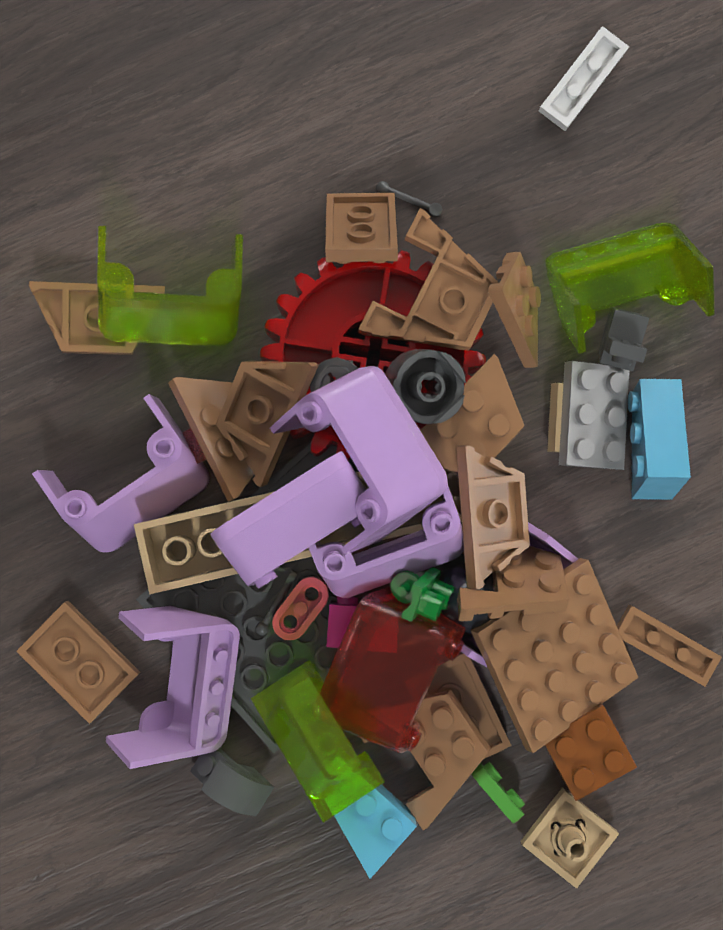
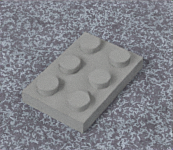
(594, 416)

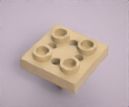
(579, 845)

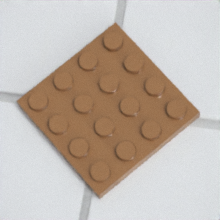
(556, 662)

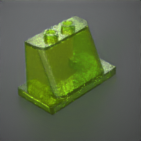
(315, 742)

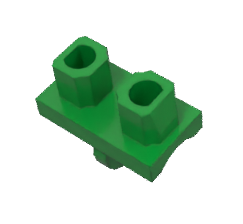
(425, 593)

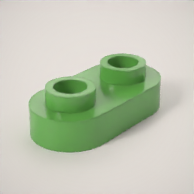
(507, 801)

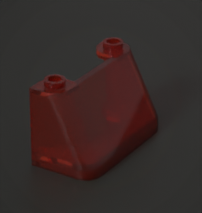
(387, 670)

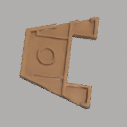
(450, 302)
(528, 583)
(446, 753)

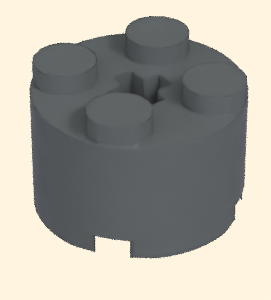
(443, 387)

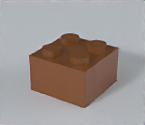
(590, 753)

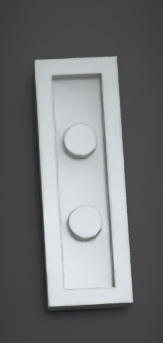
(583, 78)

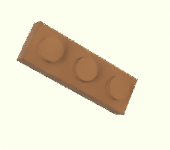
(667, 645)

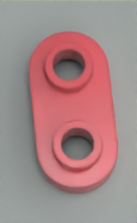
(300, 607)

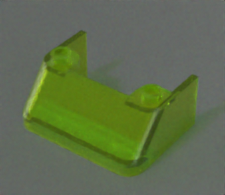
(626, 269)
(168, 317)

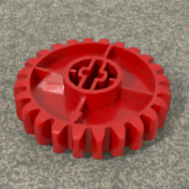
(328, 318)

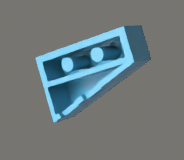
(658, 439)
(376, 827)

